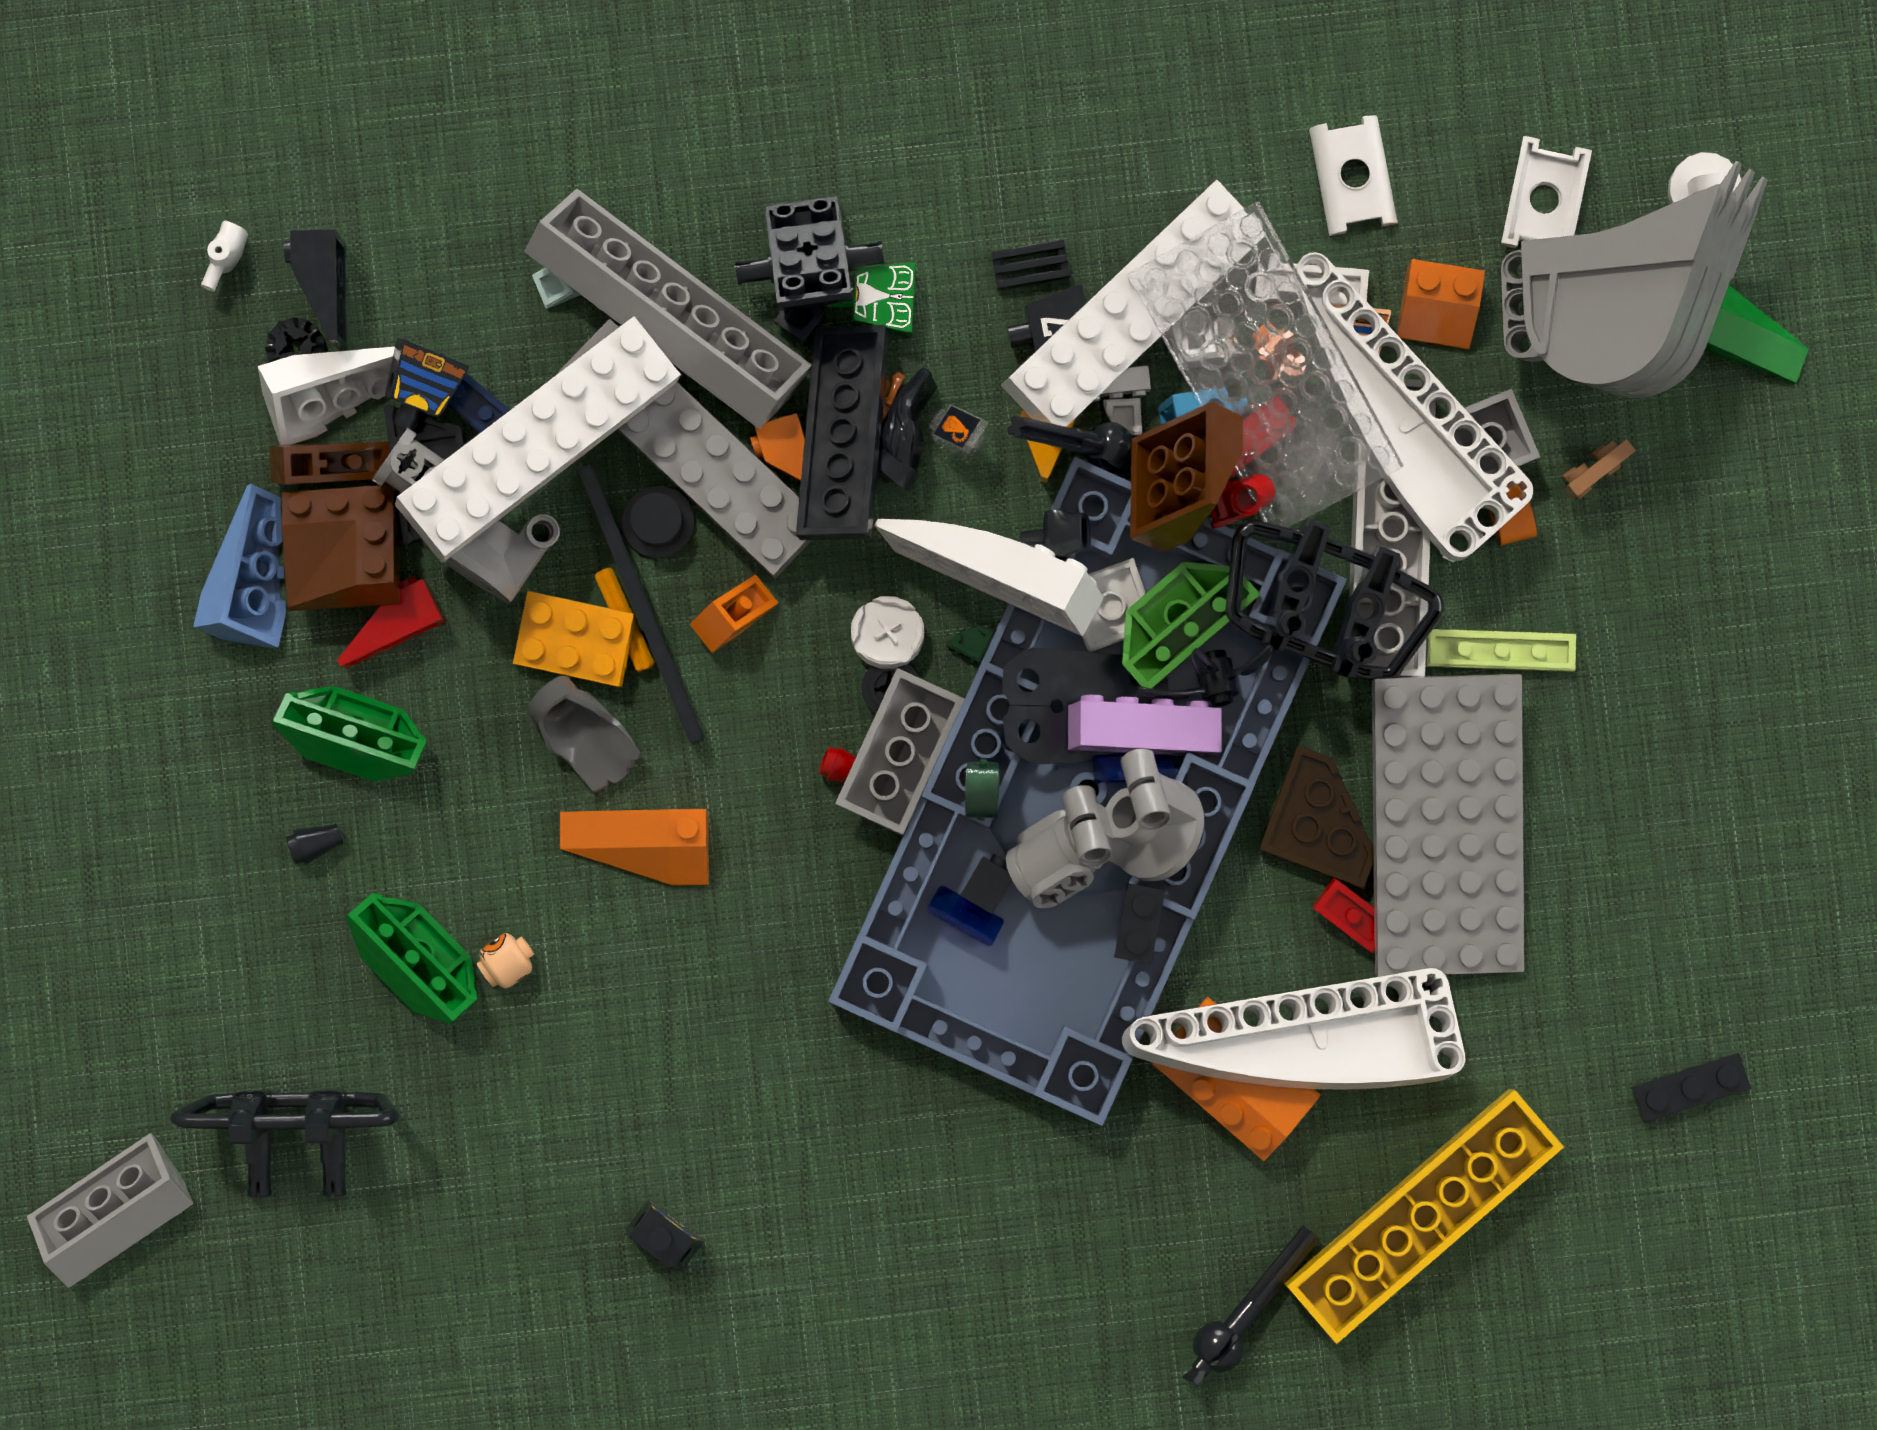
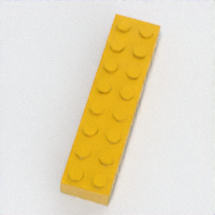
(1423, 1215)

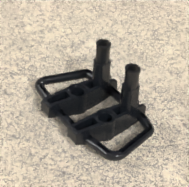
(1284, 614)
(324, 1123)

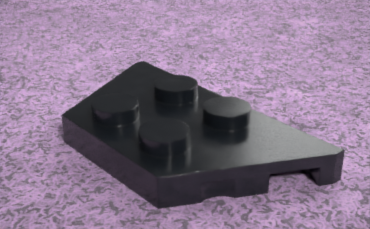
(435, 435)

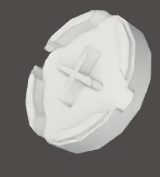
(887, 632)

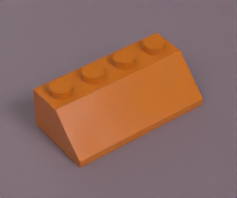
(1252, 1112)

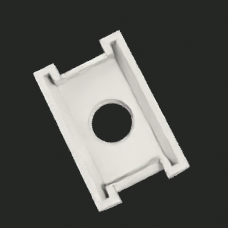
(1538, 168)
(1346, 203)

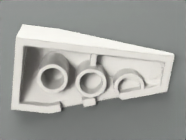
(319, 387)

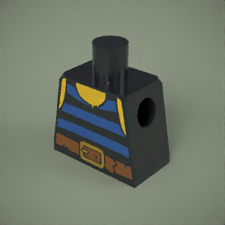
(421, 382)
(663, 1236)

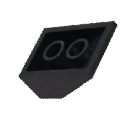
(320, 269)

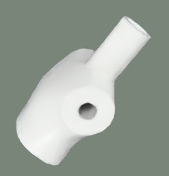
(224, 253)

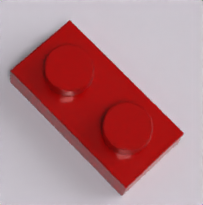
(1347, 913)

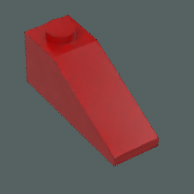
(395, 623)

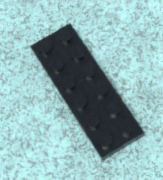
(843, 433)

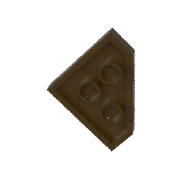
(1318, 822)

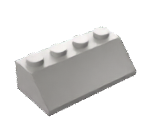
(899, 752)
(109, 1211)

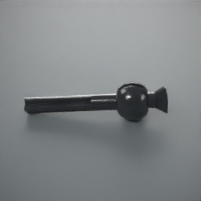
(1104, 446)
(1219, 1343)

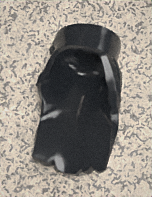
(901, 435)

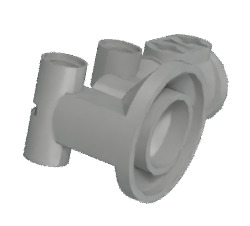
(497, 557)
(1143, 829)

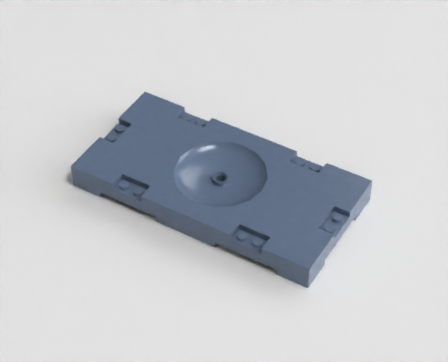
(1048, 993)

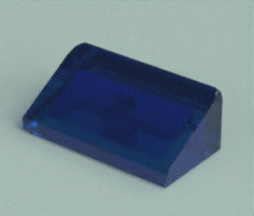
(1108, 768)
(965, 915)

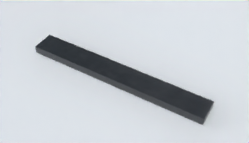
(641, 604)

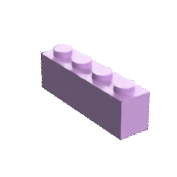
(1153, 726)

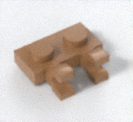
(1608, 462)

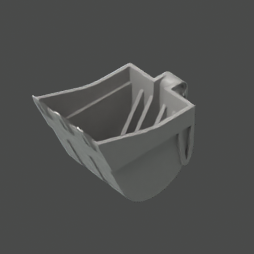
(1632, 300)

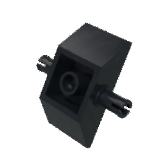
(808, 255)

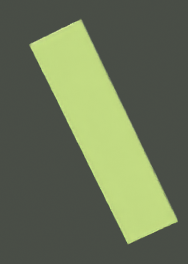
(1501, 650)

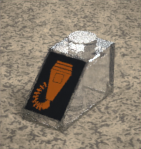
(959, 431)

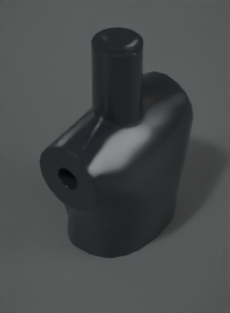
(1062, 533)

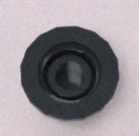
(658, 522)

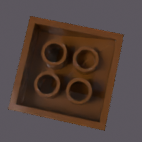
(1182, 474)
(341, 547)

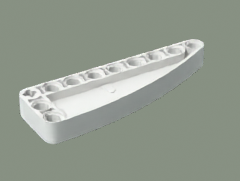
(1439, 477)
(1337, 1050)

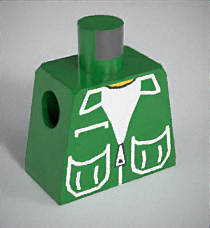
(884, 297)

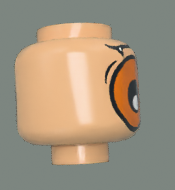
(505, 960)

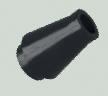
(312, 843)

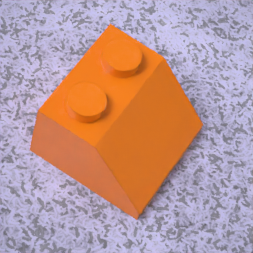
(1440, 304)

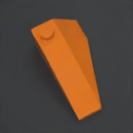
(651, 843)

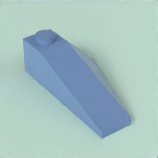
(243, 587)

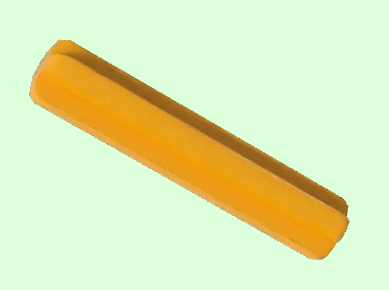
(617, 600)

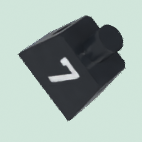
(1046, 317)

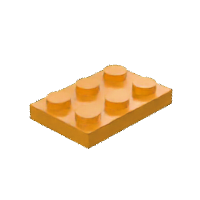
(574, 638)

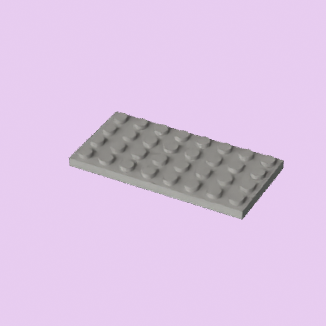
(1448, 824)

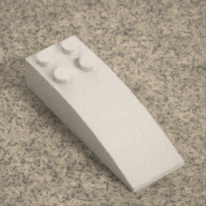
(1001, 568)

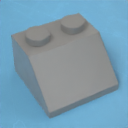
(1505, 424)

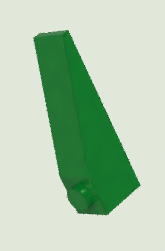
(1754, 339)

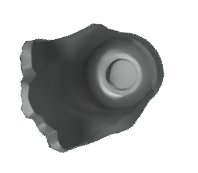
(583, 733)

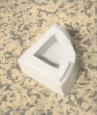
(1125, 412)

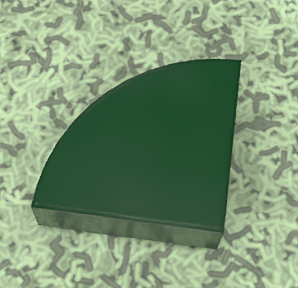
(972, 642)

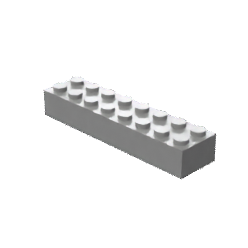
(677, 310)
(715, 472)

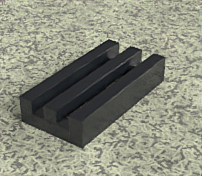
(1027, 251)

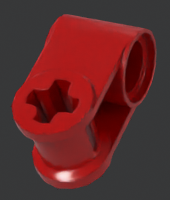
(1236, 502)

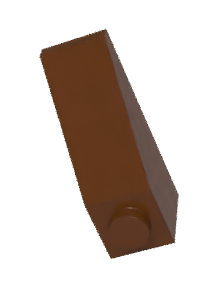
(326, 461)

